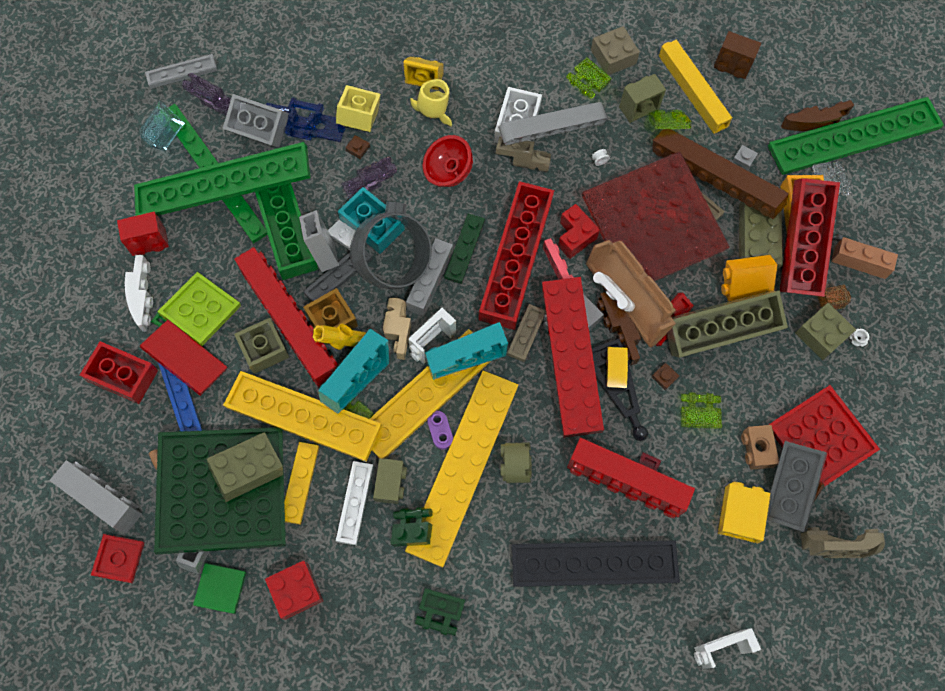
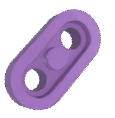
(440, 429)

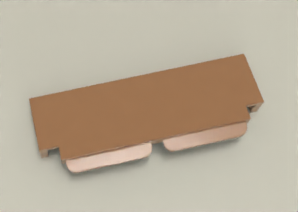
(652, 306)

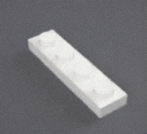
(354, 503)

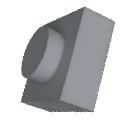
(745, 157)

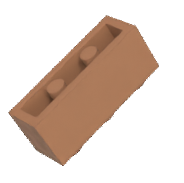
(864, 258)

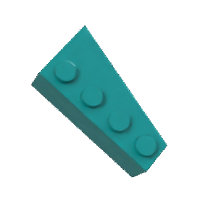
(467, 351)
(355, 371)

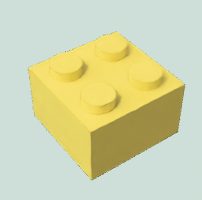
(357, 108)

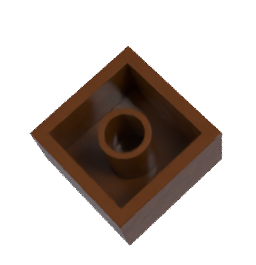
(737, 55)

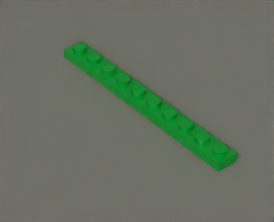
(202, 157)

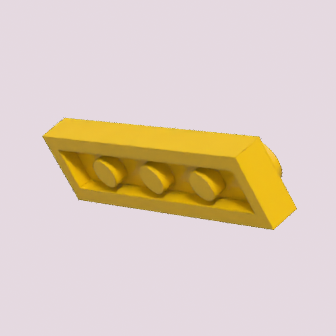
(300, 482)

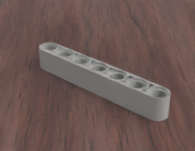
(552, 123)

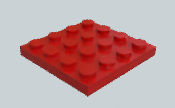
(827, 426)

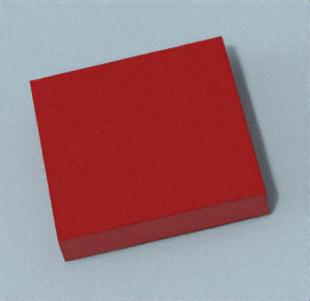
(117, 558)

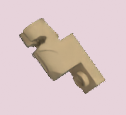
(397, 326)

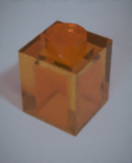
(836, 296)

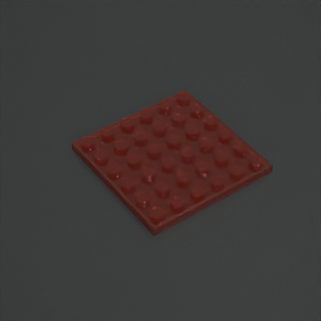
(657, 216)

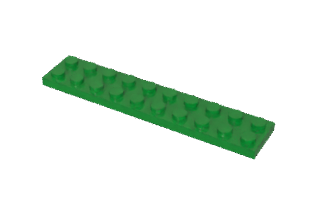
(855, 135)
(223, 180)

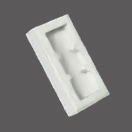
(342, 233)

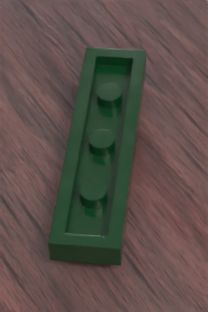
(464, 248)

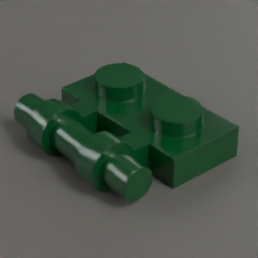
(412, 533)
(442, 605)

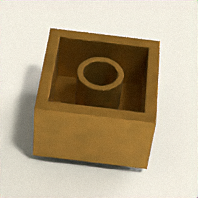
(330, 311)

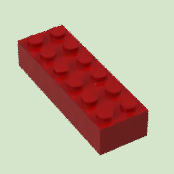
(809, 237)
(630, 478)

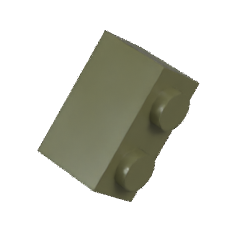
(389, 481)

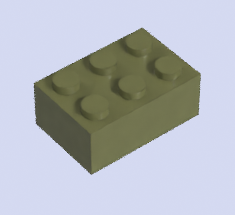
(245, 466)

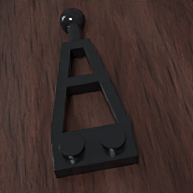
(599, 353)

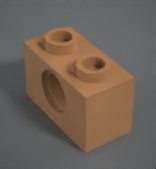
(764, 437)

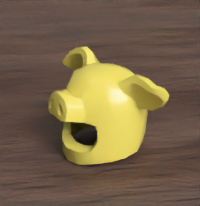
(433, 103)

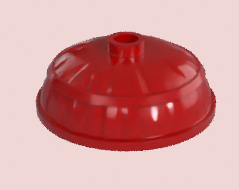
(442, 158)

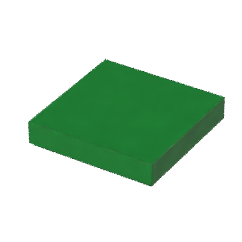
(219, 588)

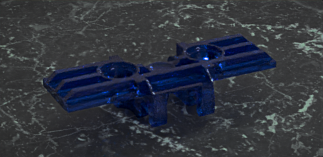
(305, 127)

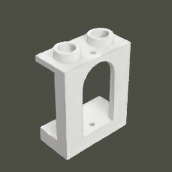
(445, 323)
(744, 638)

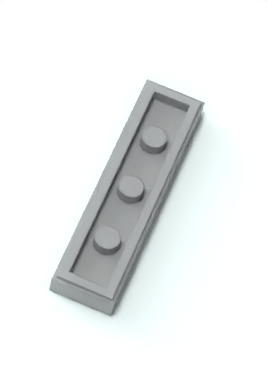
(180, 71)

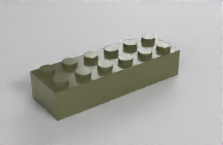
(726, 323)

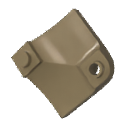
(822, 544)

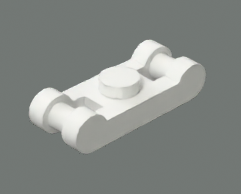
(614, 292)

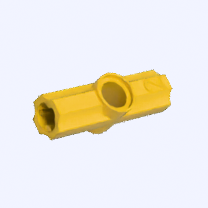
(338, 336)

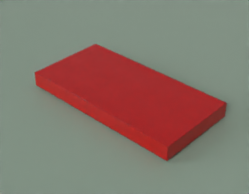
(183, 357)

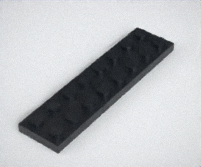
(595, 563)

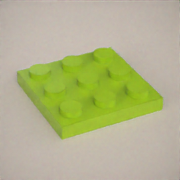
(199, 308)

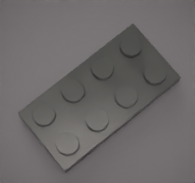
(795, 485)

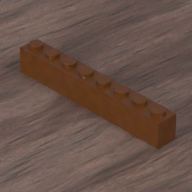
(722, 173)

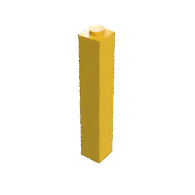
(695, 86)

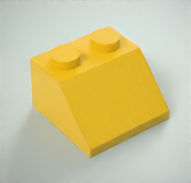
(419, 71)

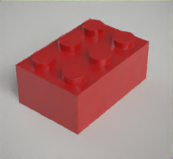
(119, 372)

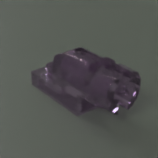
(208, 93)
(370, 177)

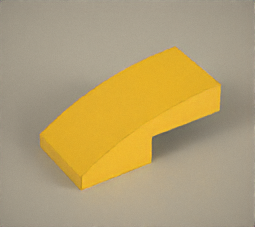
(617, 367)

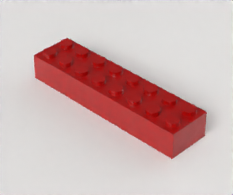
(516, 255)
(286, 315)
(572, 357)

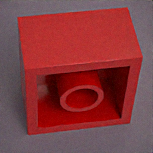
(143, 234)
(294, 590)

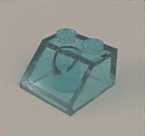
(160, 127)

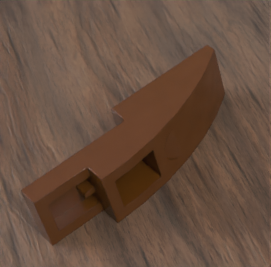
(813, 118)
(619, 321)

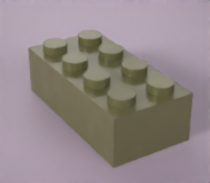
(759, 234)

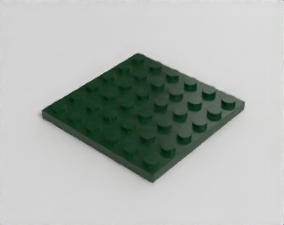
(191, 507)

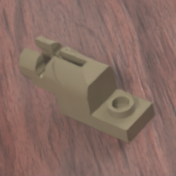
(525, 155)

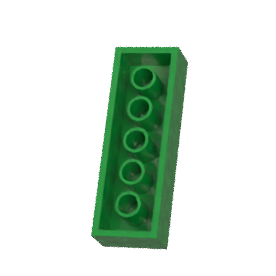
(284, 231)

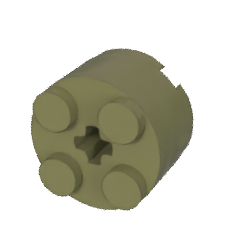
(517, 462)

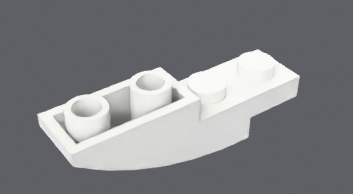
(136, 293)

